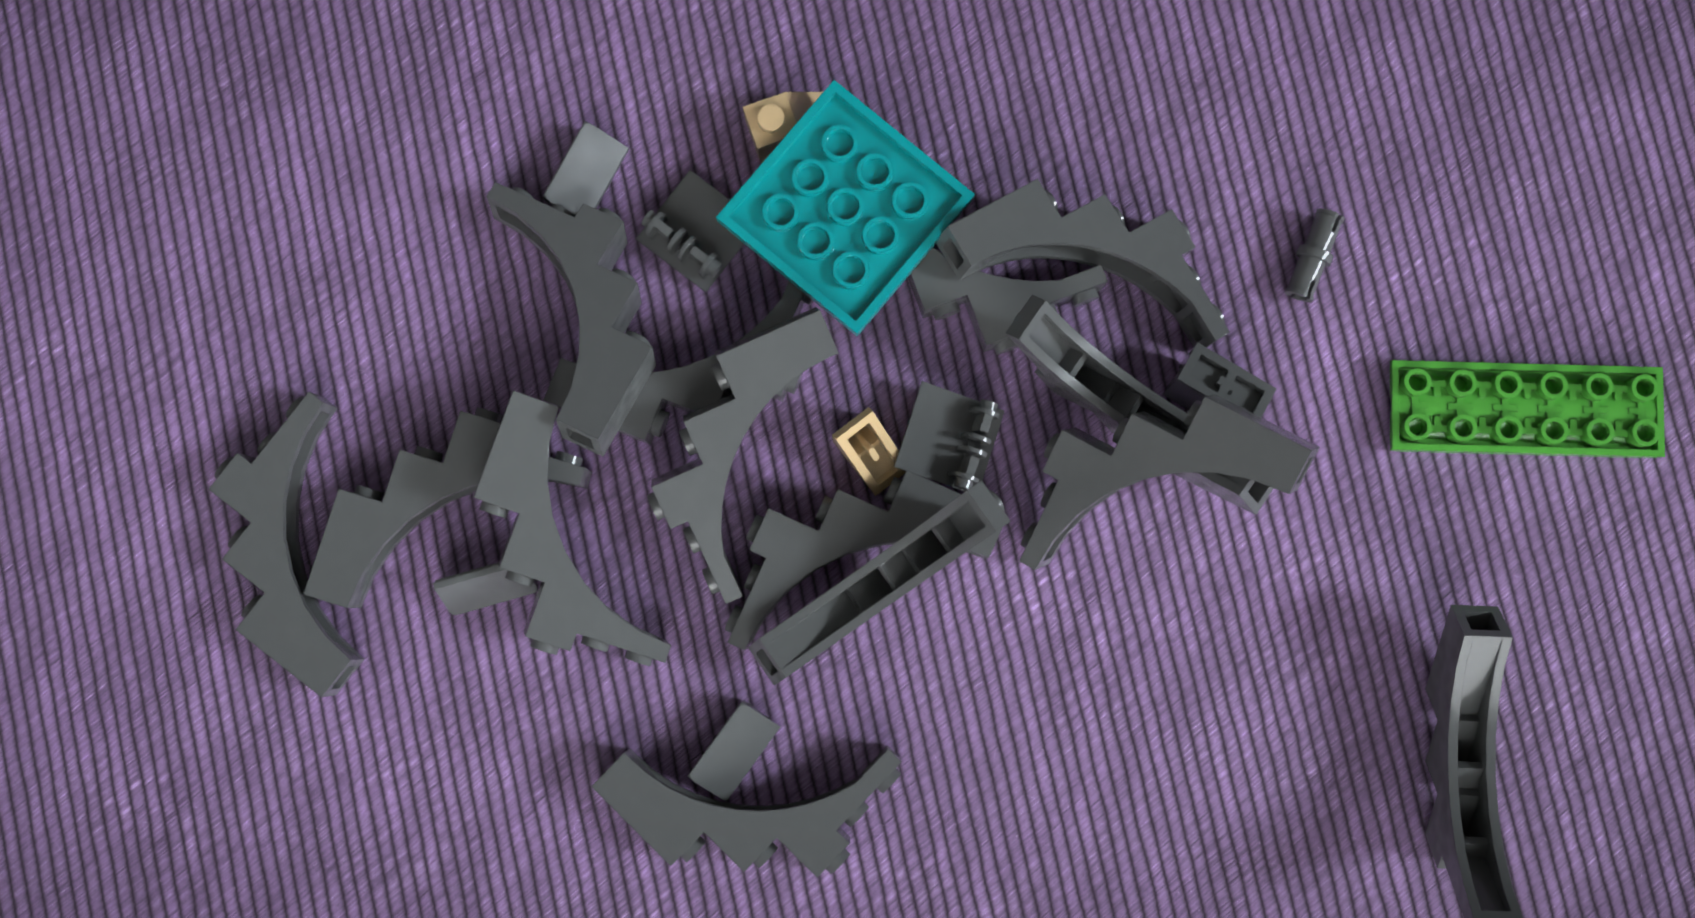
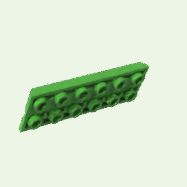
(1527, 409)

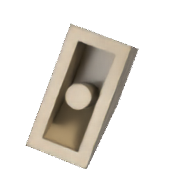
(775, 117)

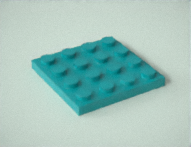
(845, 207)

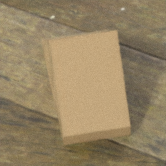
(869, 450)

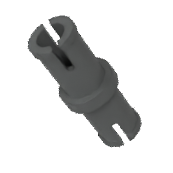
(1314, 255)

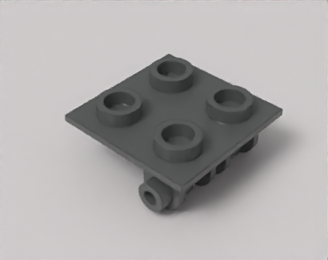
(688, 233)
(949, 437)

